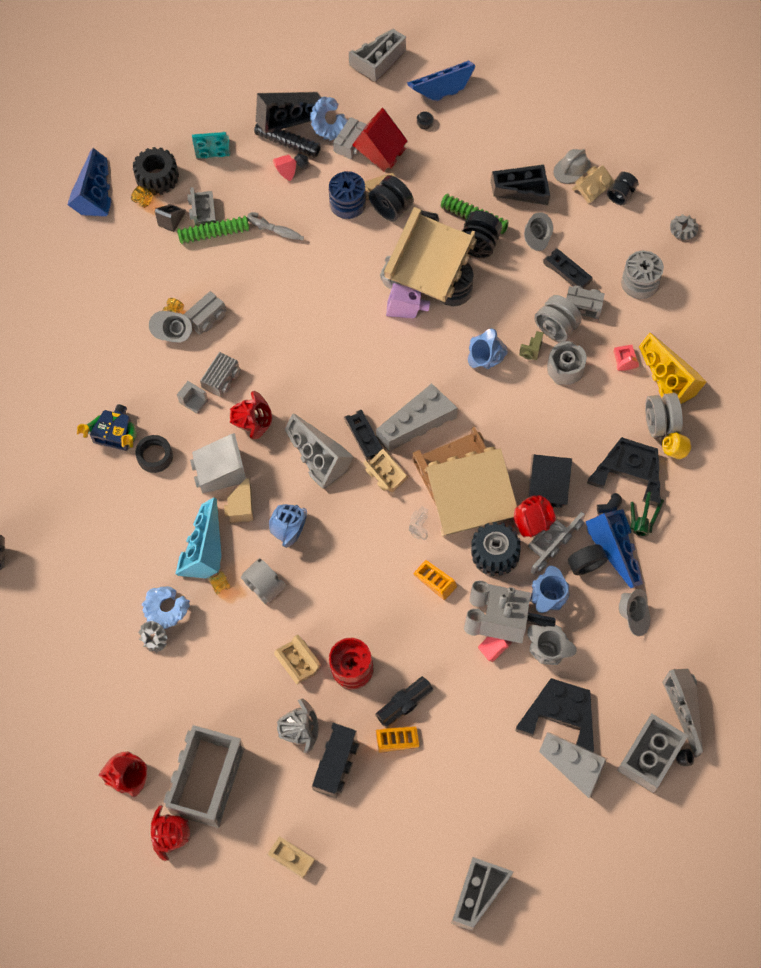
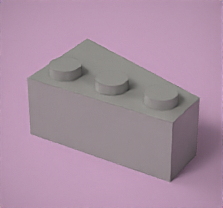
(574, 762)

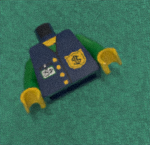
(111, 429)

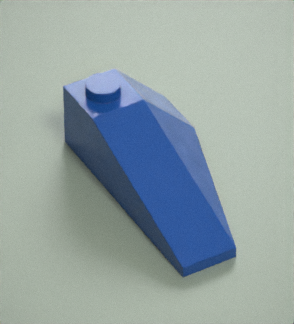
(91, 188)

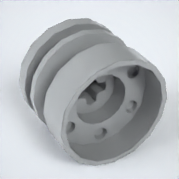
(642, 274)

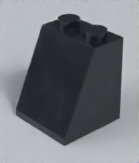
(550, 478)

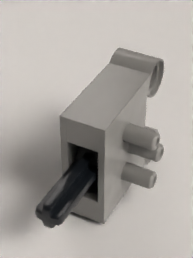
(505, 612)

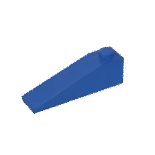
(612, 533)

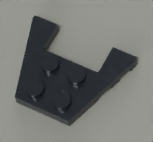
(632, 461)
(564, 705)

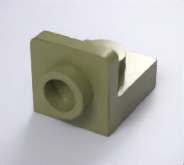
(532, 351)

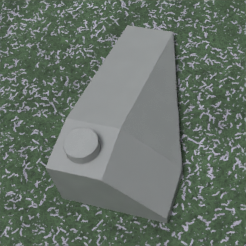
(323, 455)
(683, 695)

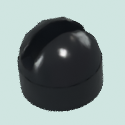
(685, 757)

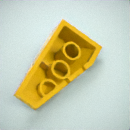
(670, 370)

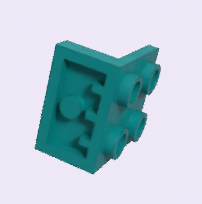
(211, 145)

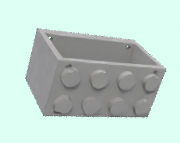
(225, 781)

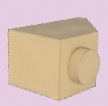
(240, 504)

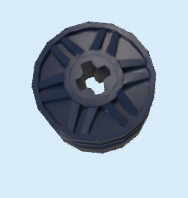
(347, 195)

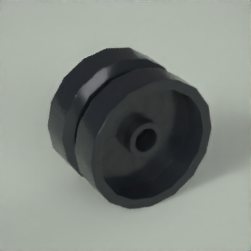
(391, 198)

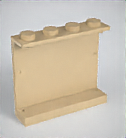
(429, 256)
(471, 490)

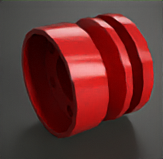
(348, 653)

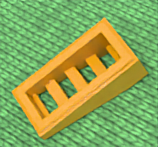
(444, 588)
(398, 746)

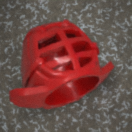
(244, 417)
(534, 516)
(122, 775)
(171, 833)

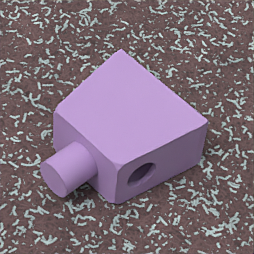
(405, 302)

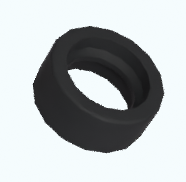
(151, 441)
(587, 559)

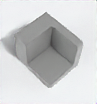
(192, 397)

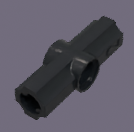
(404, 702)

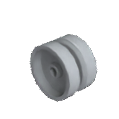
(558, 318)
(663, 414)

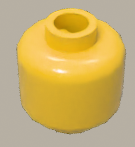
(676, 445)

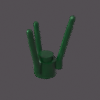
(642, 526)

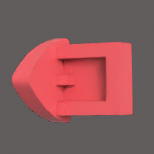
(285, 166)
(625, 358)
(493, 647)

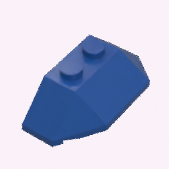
(444, 82)

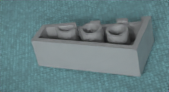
(419, 415)

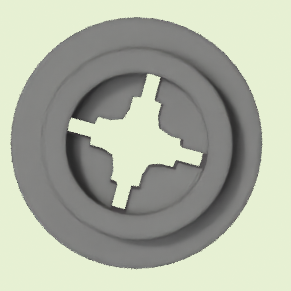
(689, 232)
(160, 638)

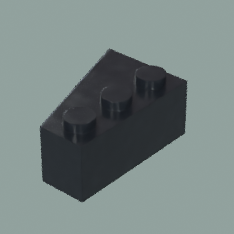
(522, 184)
(336, 761)

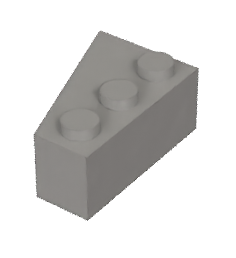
(378, 55)
(479, 891)

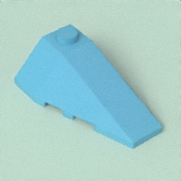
(204, 547)

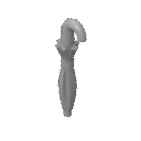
(281, 230)

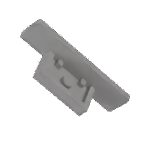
(547, 542)

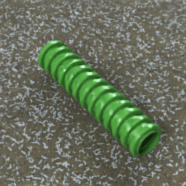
(464, 209)
(213, 229)

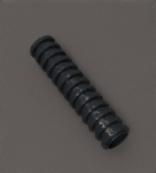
(291, 140)

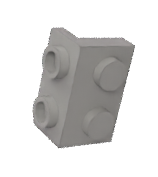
(202, 207)

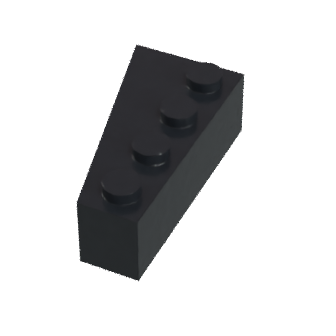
(284, 109)

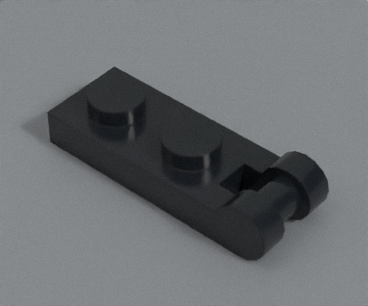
(567, 269)
(363, 434)

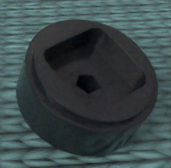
(425, 120)
(302, 161)

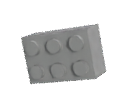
(652, 753)

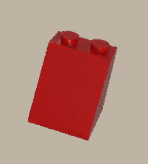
(381, 141)

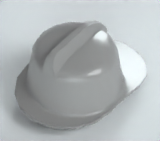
(572, 166)
(538, 231)
(170, 326)
(635, 609)

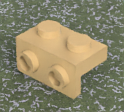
(594, 183)
(386, 471)
(298, 660)

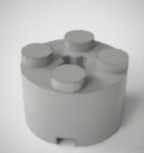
(566, 363)
(263, 581)

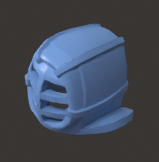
(486, 350)
(287, 523)
(550, 590)

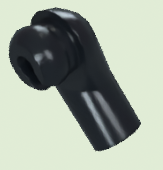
(613, 504)

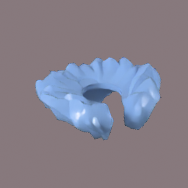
(322, 128)
(153, 602)

